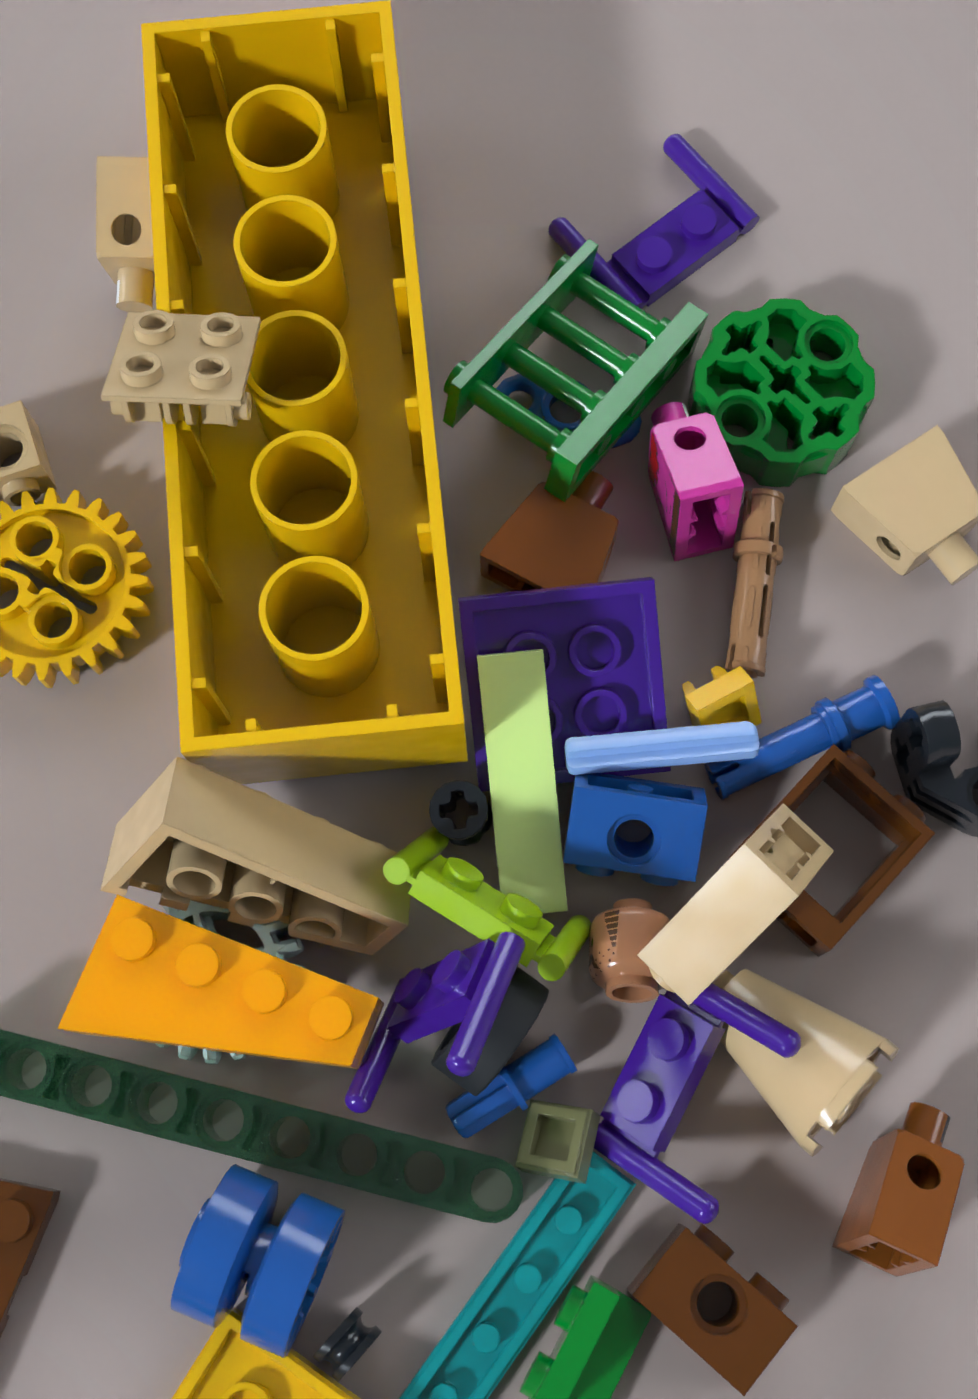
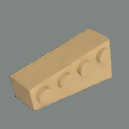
(258, 858)

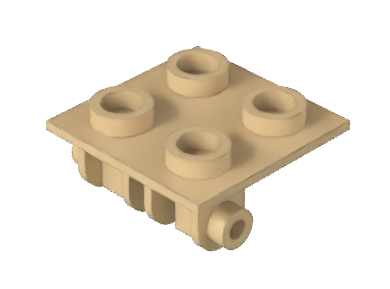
(183, 361)

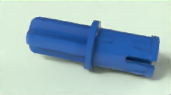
(511, 1087)

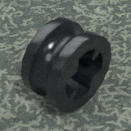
(347, 1344)

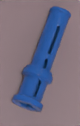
(829, 724)

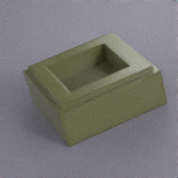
(558, 1141)

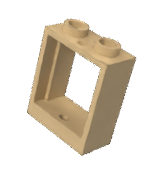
(735, 905)

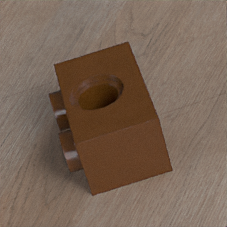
(739, 1342)

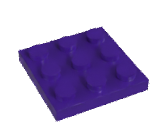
(597, 659)

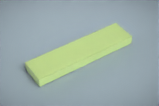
(522, 777)

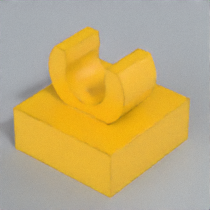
(723, 700)

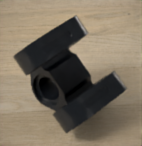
(923, 750)

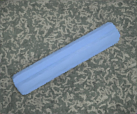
(661, 748)

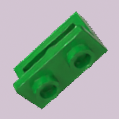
(594, 1347)

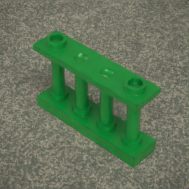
(604, 414)

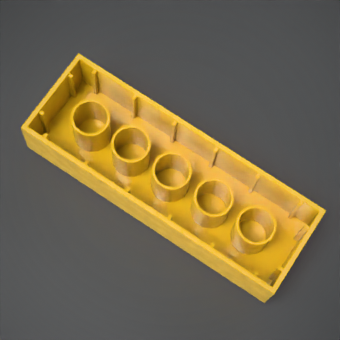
(317, 527)

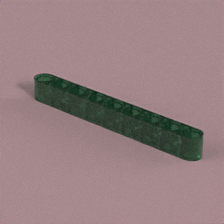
(257, 1142)

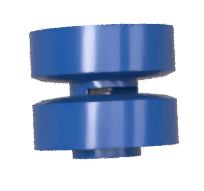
(238, 1245)

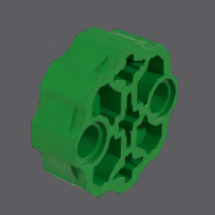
(784, 389)

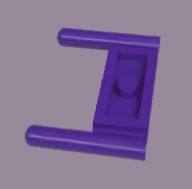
(676, 242)
(457, 989)
(663, 1079)

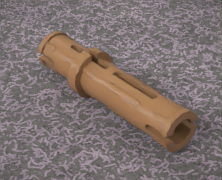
(756, 561)

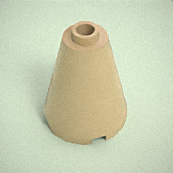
(828, 1073)

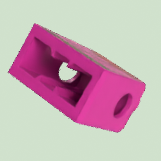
(693, 481)

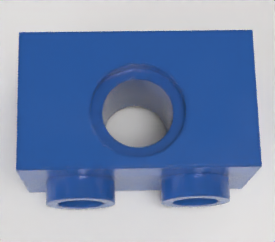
(671, 811)

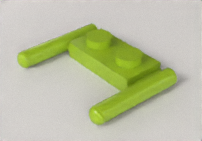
(463, 897)

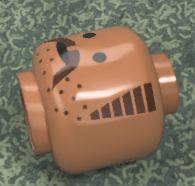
(613, 949)

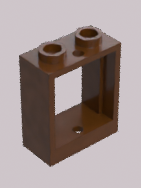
(892, 815)

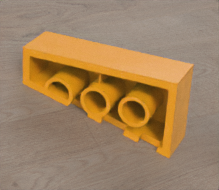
(199, 990)

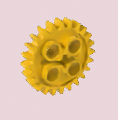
(81, 541)

